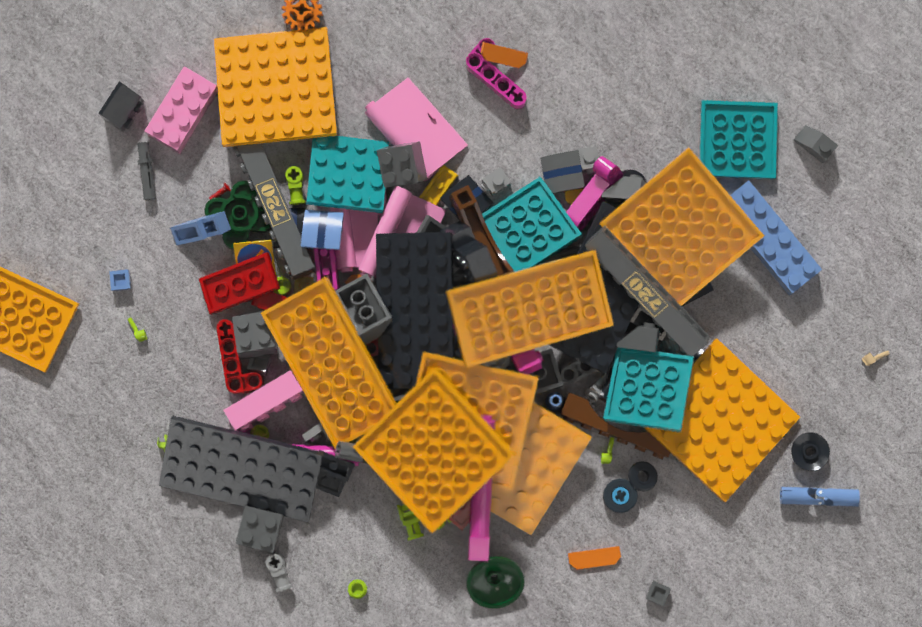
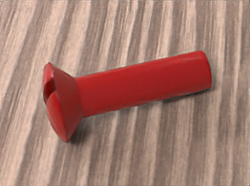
(225, 188)

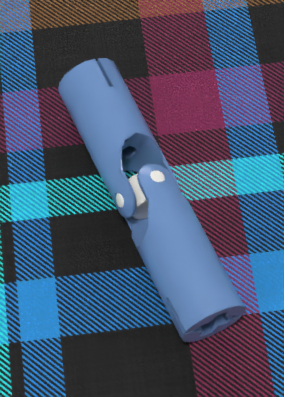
(827, 496)

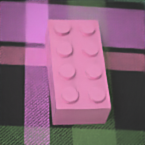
(181, 110)
(264, 401)

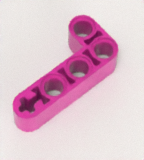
(498, 78)
(590, 198)

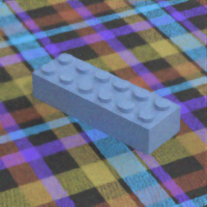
(779, 247)

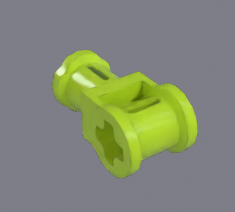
(295, 186)
(409, 519)

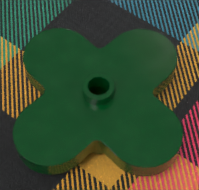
(243, 202)

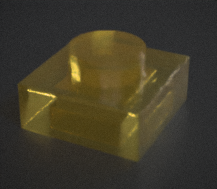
(302, 283)

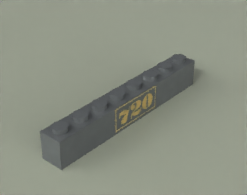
(276, 210)
(648, 292)

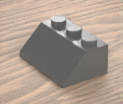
(364, 308)

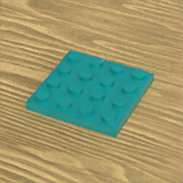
(739, 138)
(346, 174)
(530, 226)
(649, 389)

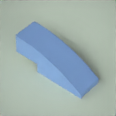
(200, 228)

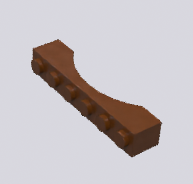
(470, 214)
(580, 410)

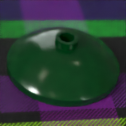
(498, 590)

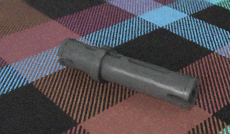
(146, 170)

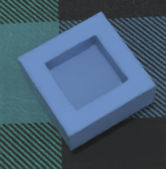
(120, 280)

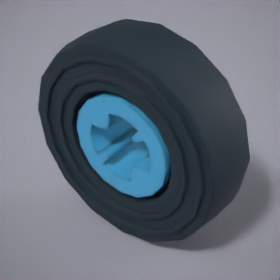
(611, 491)

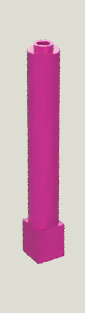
(480, 517)

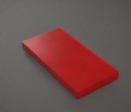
(239, 283)

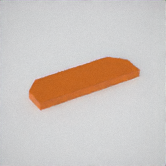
(503, 55)
(594, 557)

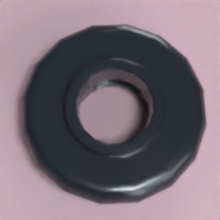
(651, 474)

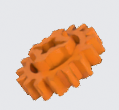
(309, 12)

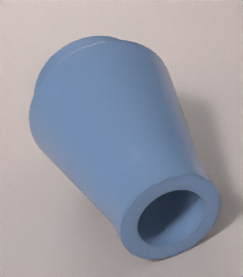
(550, 405)

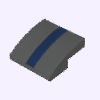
(562, 171)

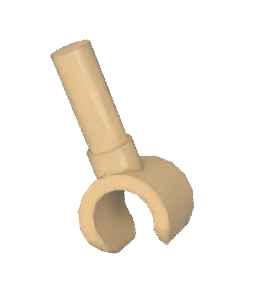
(869, 359)

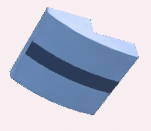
(322, 229)

